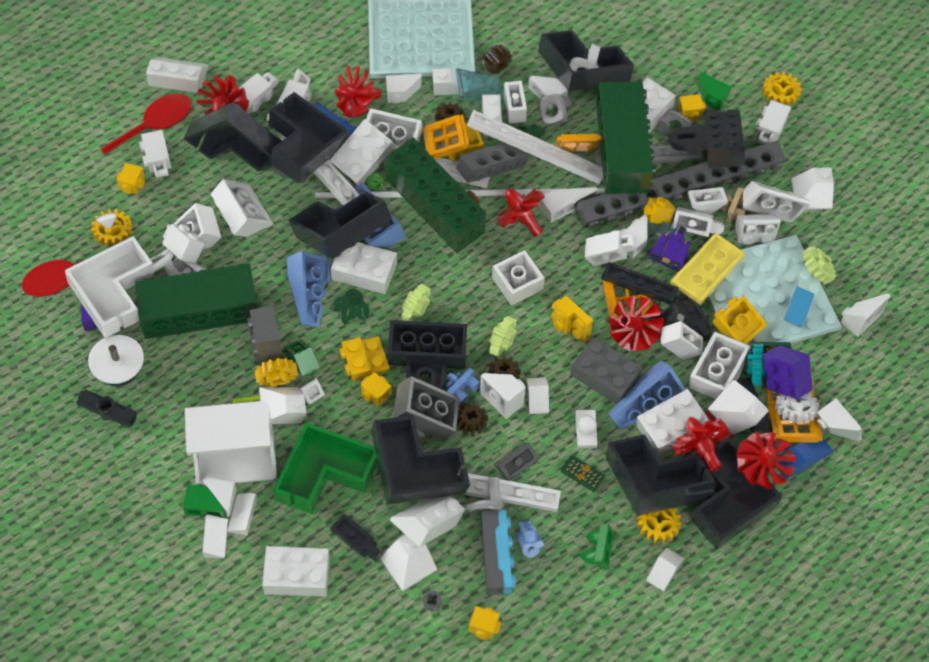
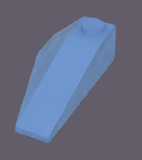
(384, 236)
(307, 280)
(651, 390)

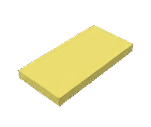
(707, 268)

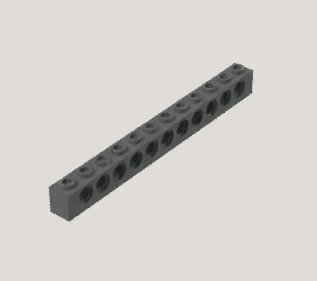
(771, 152)

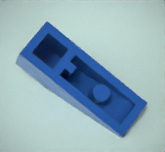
(806, 456)

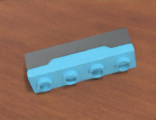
(496, 552)

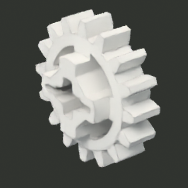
(797, 409)

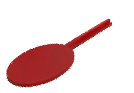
(159, 115)
(47, 278)

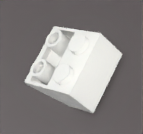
(756, 228)

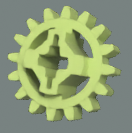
(819, 264)
(416, 303)
(502, 336)

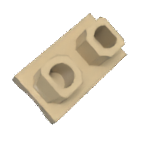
(733, 205)

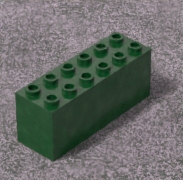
(625, 138)
(435, 195)
(195, 301)

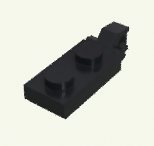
(693, 315)
(356, 538)

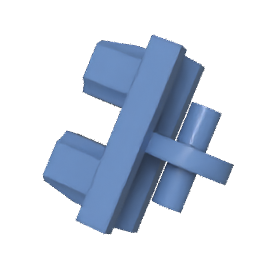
(459, 382)
(529, 539)

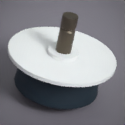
(116, 360)

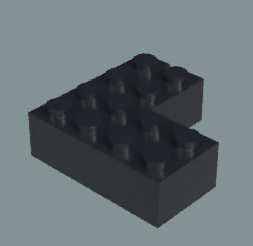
(563, 46)
(234, 131)
(309, 136)
(340, 229)
(409, 472)
(657, 484)
(736, 501)

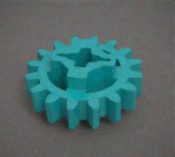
(756, 365)

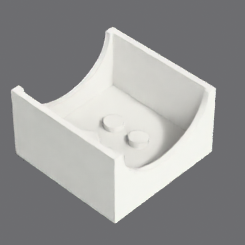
(231, 442)

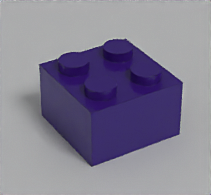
(788, 372)

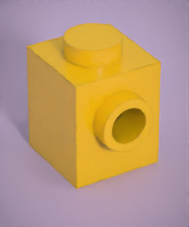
(691, 107)
(131, 178)
(659, 210)
(375, 389)
(485, 623)

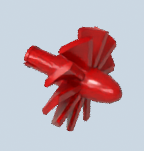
(224, 95)
(355, 95)
(521, 208)
(632, 329)
(703, 439)
(758, 454)

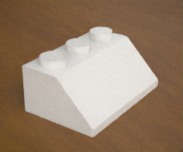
(176, 74)
(395, 127)
(770, 200)
(240, 207)
(429, 519)

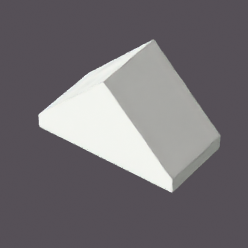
(707, 200)
(538, 395)
(223, 491)
(665, 569)

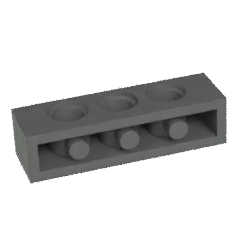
(491, 162)

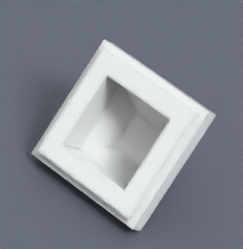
(301, 77)
(107, 219)
(312, 391)

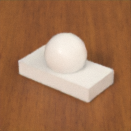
(586, 428)

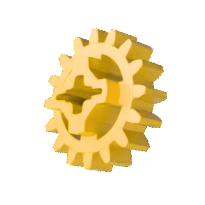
(782, 88)
(116, 232)
(276, 372)
(669, 523)

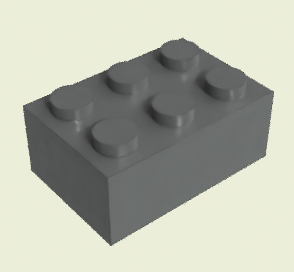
(264, 335)
(605, 370)
(432, 408)

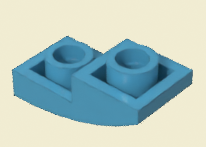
(799, 307)

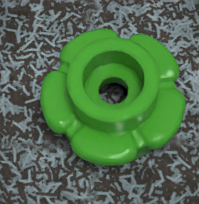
(375, 181)

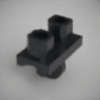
(670, 316)

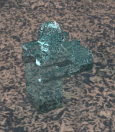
(660, 230)

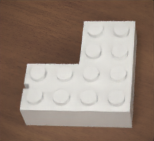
(102, 284)

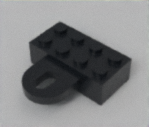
(719, 136)
(427, 348)

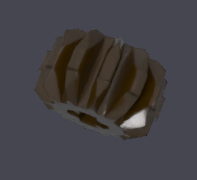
(497, 59)
(448, 110)
(504, 364)
(471, 419)

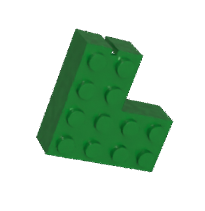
(322, 457)

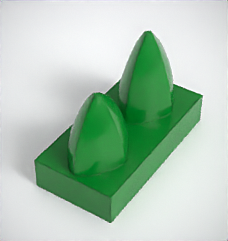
(601, 554)

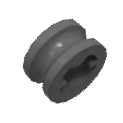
(438, 601)

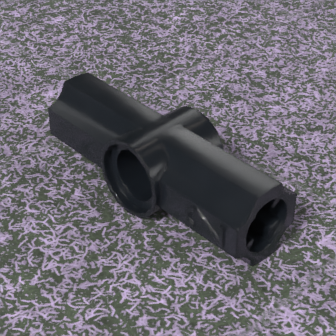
(97, 404)

